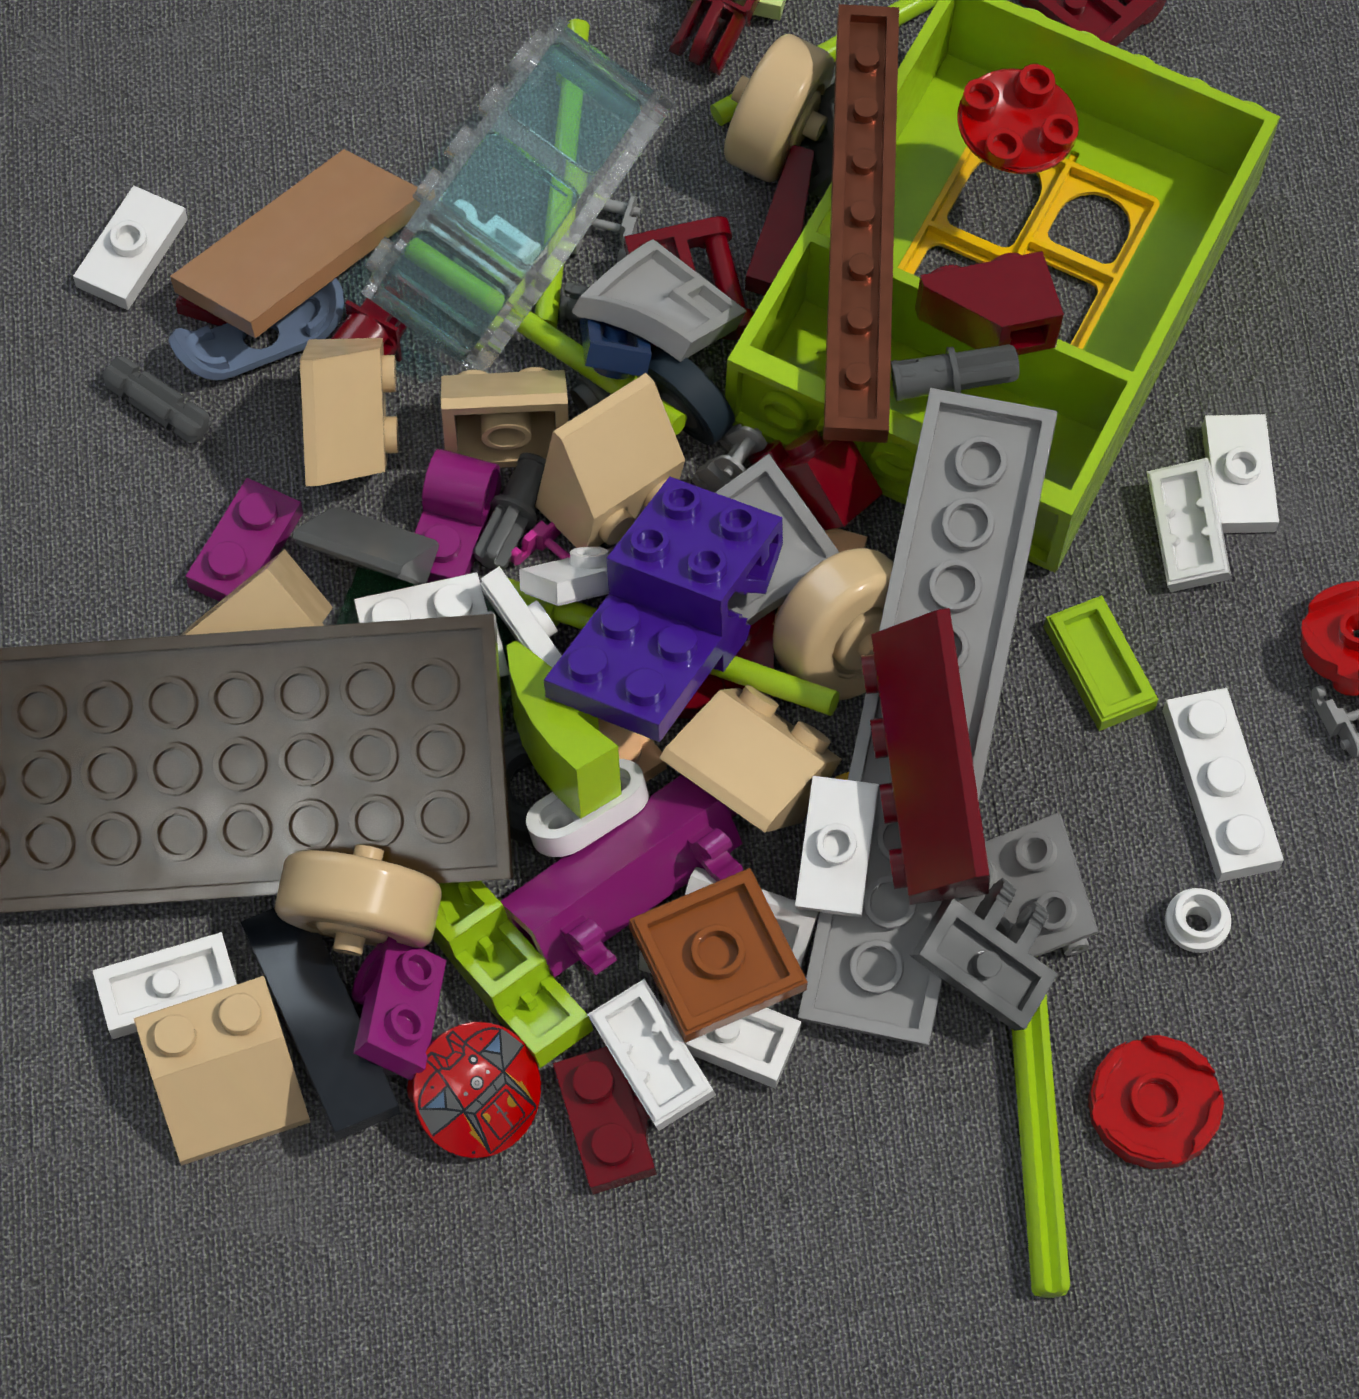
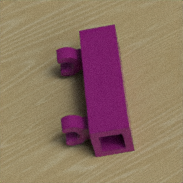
(623, 874)

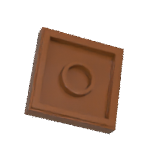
(717, 955)

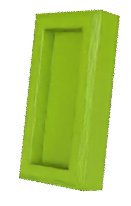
(1100, 663)

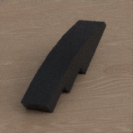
(320, 1023)

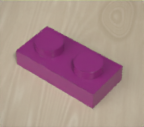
(244, 539)

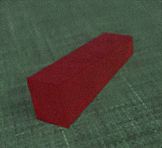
(782, 222)

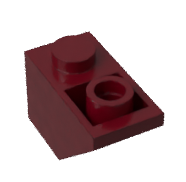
(994, 303)
(826, 476)

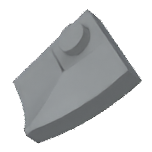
(661, 302)
(803, 537)

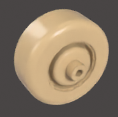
(778, 106)
(831, 620)
(357, 899)

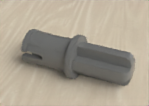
(954, 371)
(511, 513)

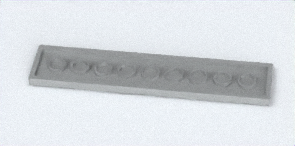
(960, 550)

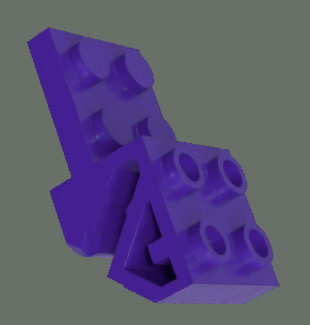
(668, 608)

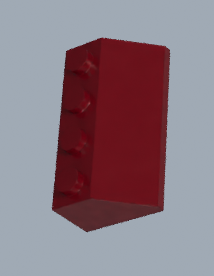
(929, 760)

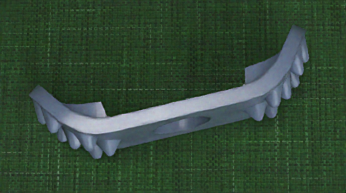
(222, 350)

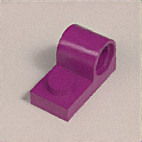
(456, 509)

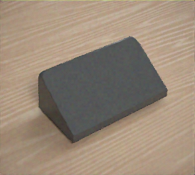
(370, 544)

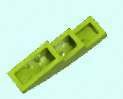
(507, 971)

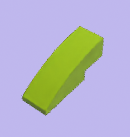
(560, 740)

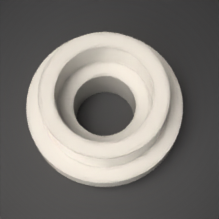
(1201, 903)

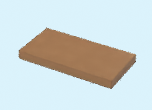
(297, 243)

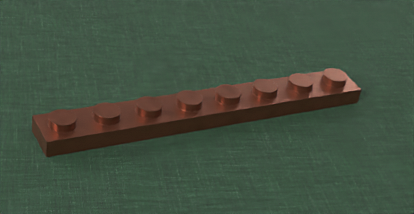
(862, 225)

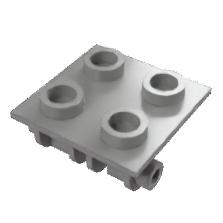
(1043, 870)

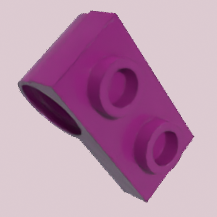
(399, 1004)

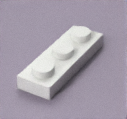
(1222, 785)

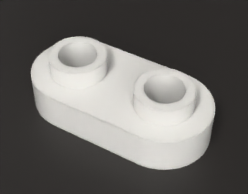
(560, 832)

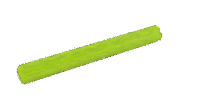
(1041, 1157)

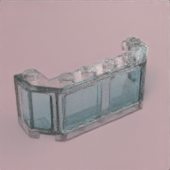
(515, 196)

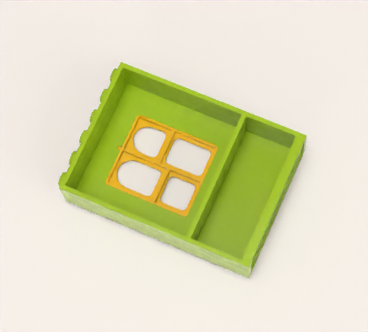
(1147, 139)

